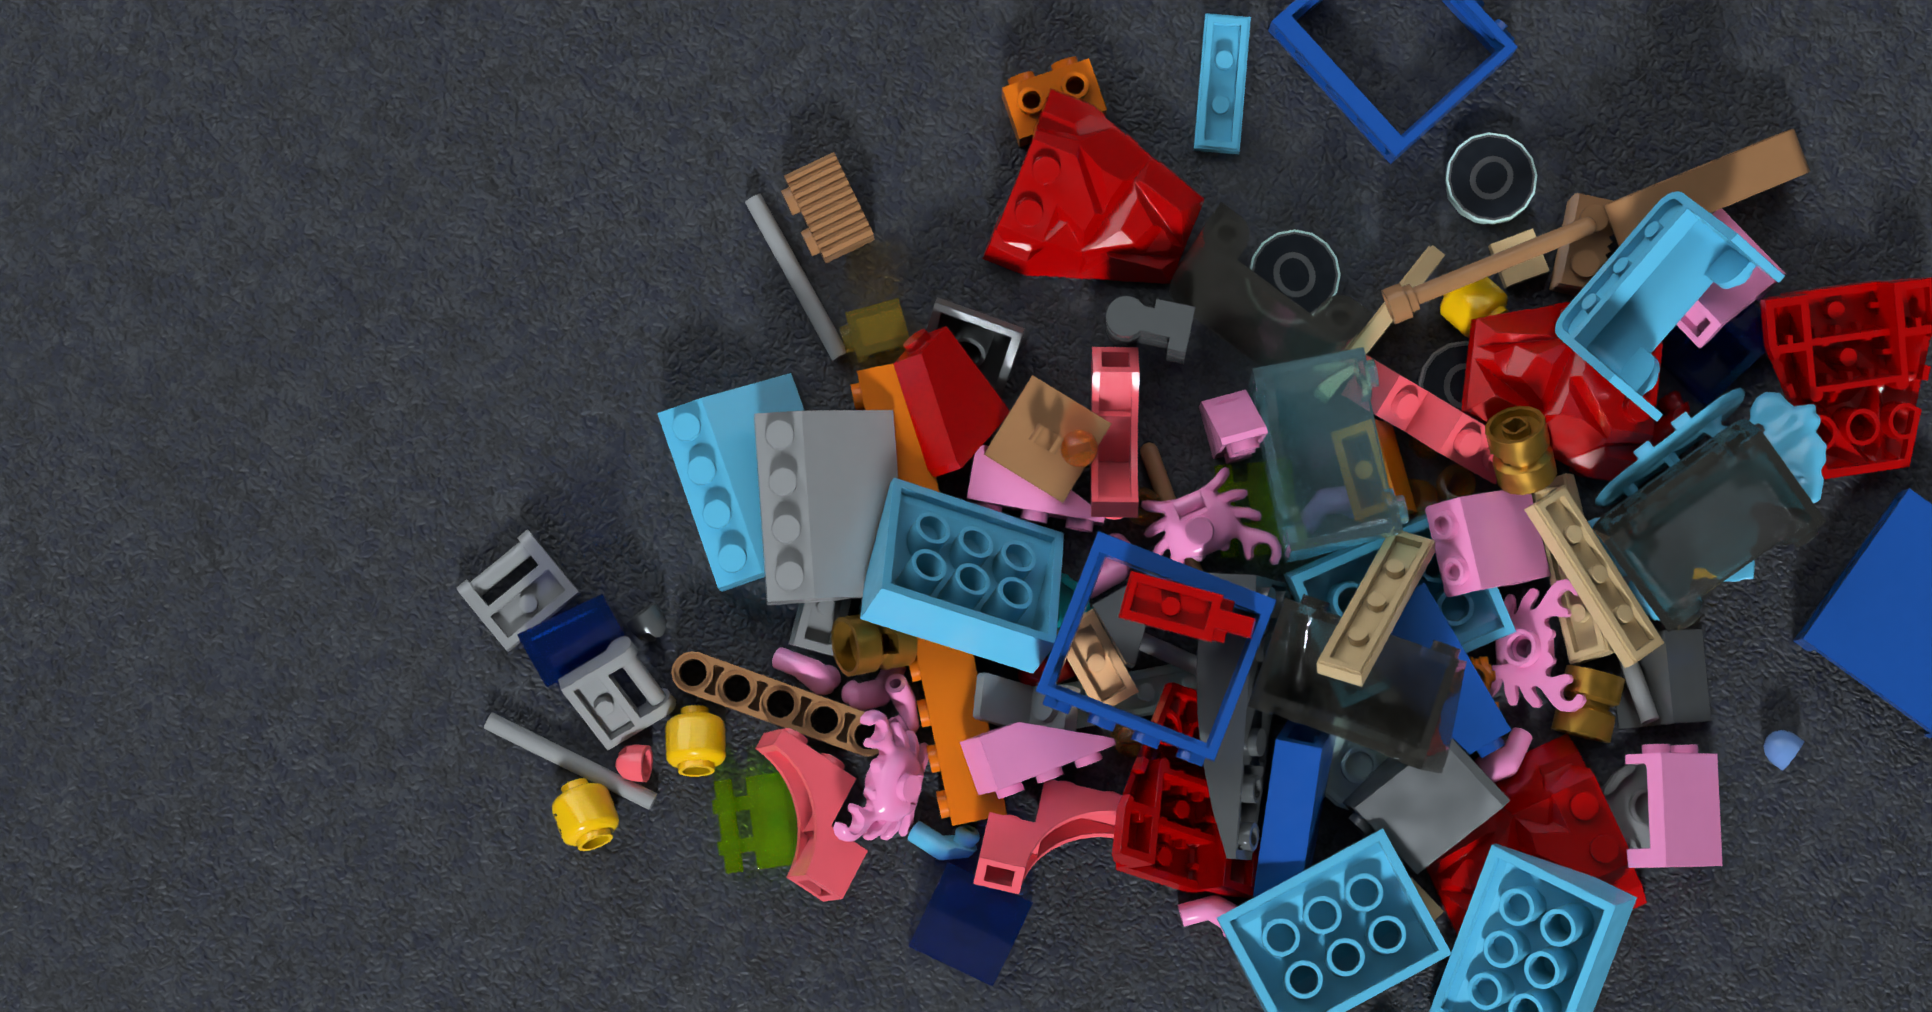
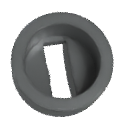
(648, 623)

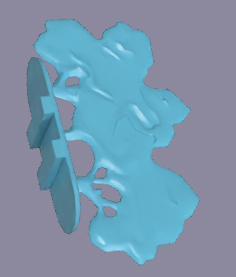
(1786, 427)

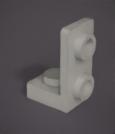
(1008, 702)

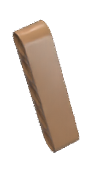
(1717, 181)
(757, 701)

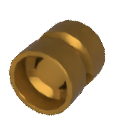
(1521, 450)
(866, 646)
(1594, 718)

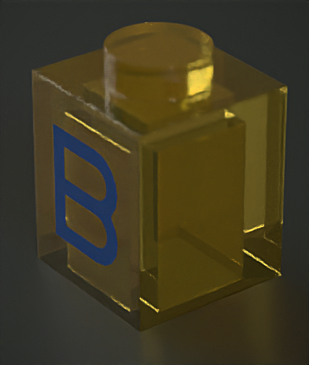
(875, 330)

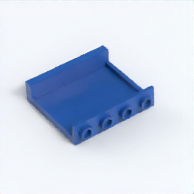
(1880, 611)

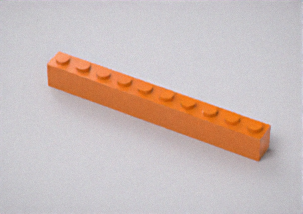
(945, 672)

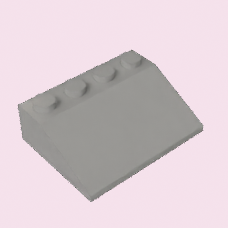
(821, 499)

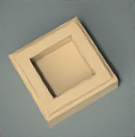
(1523, 271)

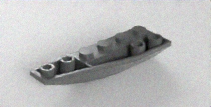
(1240, 766)

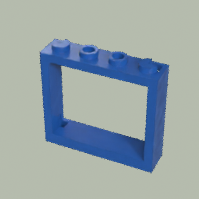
(1356, 105)
(1171, 570)

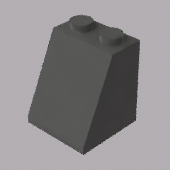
(1425, 809)

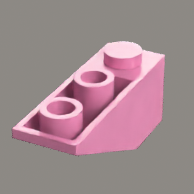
(1232, 426)
(1001, 489)
(1024, 750)

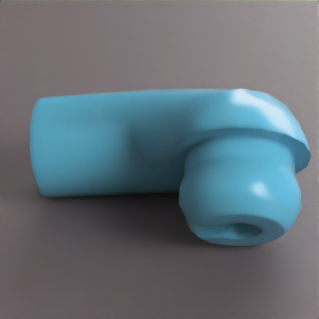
(948, 846)

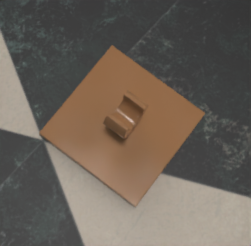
(1033, 438)

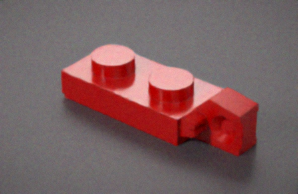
(1182, 609)

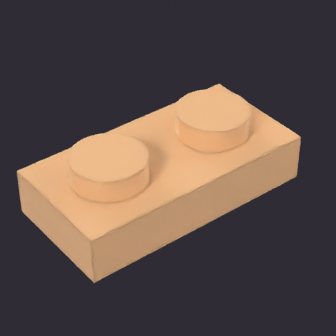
(1098, 663)

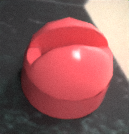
(635, 762)

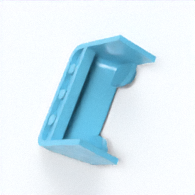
(1650, 289)

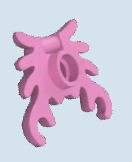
(1208, 523)
(1529, 653)
(890, 783)

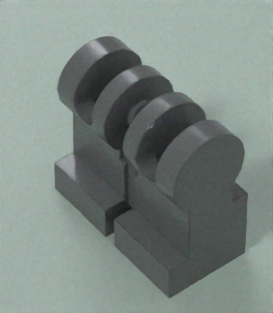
(1163, 326)

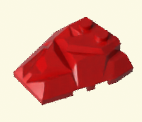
(1092, 203)
(1859, 361)
(1523, 363)
(1551, 815)
(1167, 816)

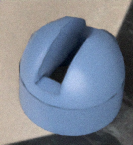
(1782, 747)

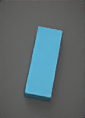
(1222, 83)

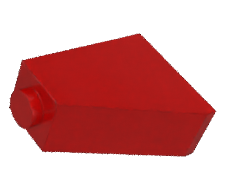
(946, 399)

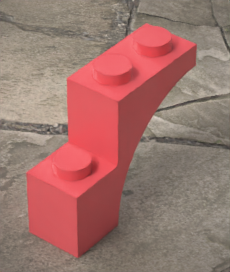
(1116, 400)
(1432, 421)
(818, 791)
(1062, 816)

